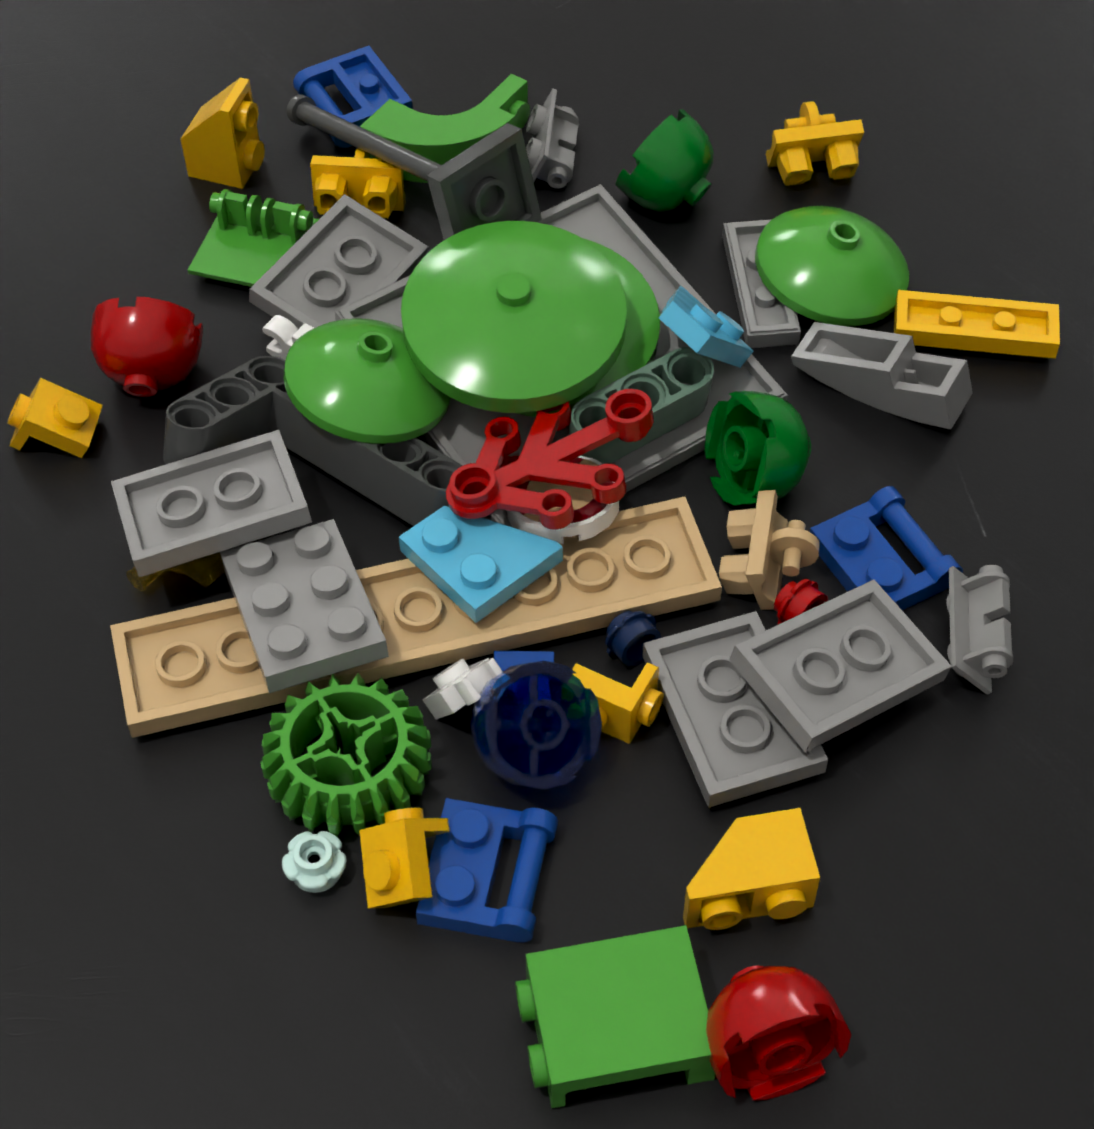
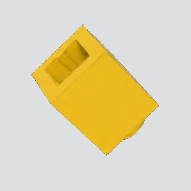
(224, 138)
(755, 871)

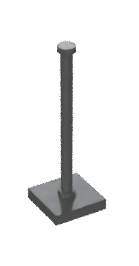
(472, 189)

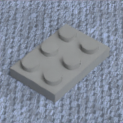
(335, 264)
(210, 503)
(303, 605)
(839, 664)
(719, 718)

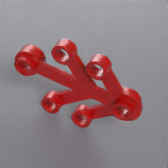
(483, 488)

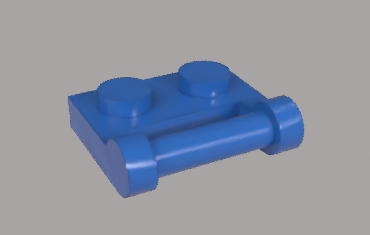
(359, 78)
(860, 553)
(466, 866)

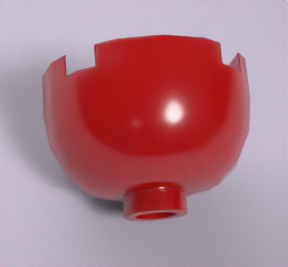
(145, 344)
(773, 1031)

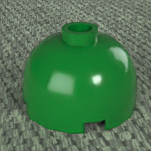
(670, 166)
(756, 446)

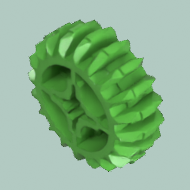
(328, 783)

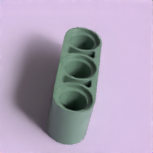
(670, 399)

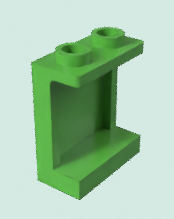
(615, 1012)

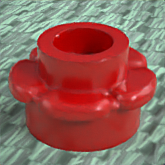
(797, 598)

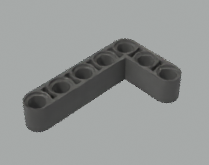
(252, 401)

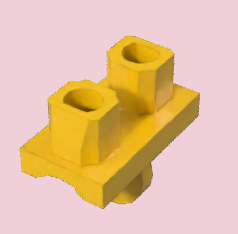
(812, 140)
(362, 178)

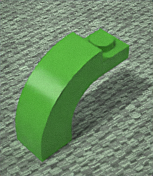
(448, 135)

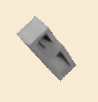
(886, 372)

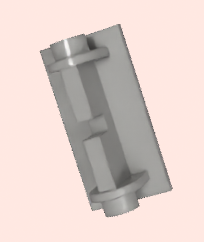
(552, 142)
(977, 645)

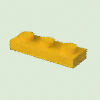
(978, 323)

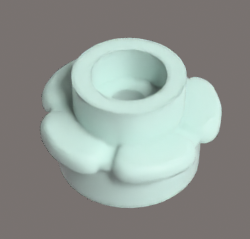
(319, 875)

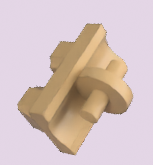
(774, 550)

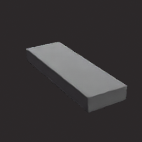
(761, 314)

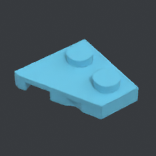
(704, 331)
(478, 559)

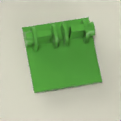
(248, 237)

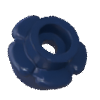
(627, 635)

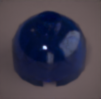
(536, 725)

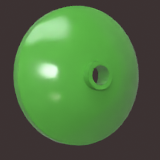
(831, 265)
(361, 383)

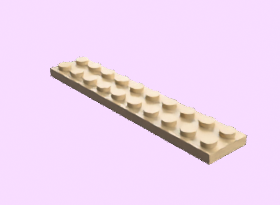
(203, 666)

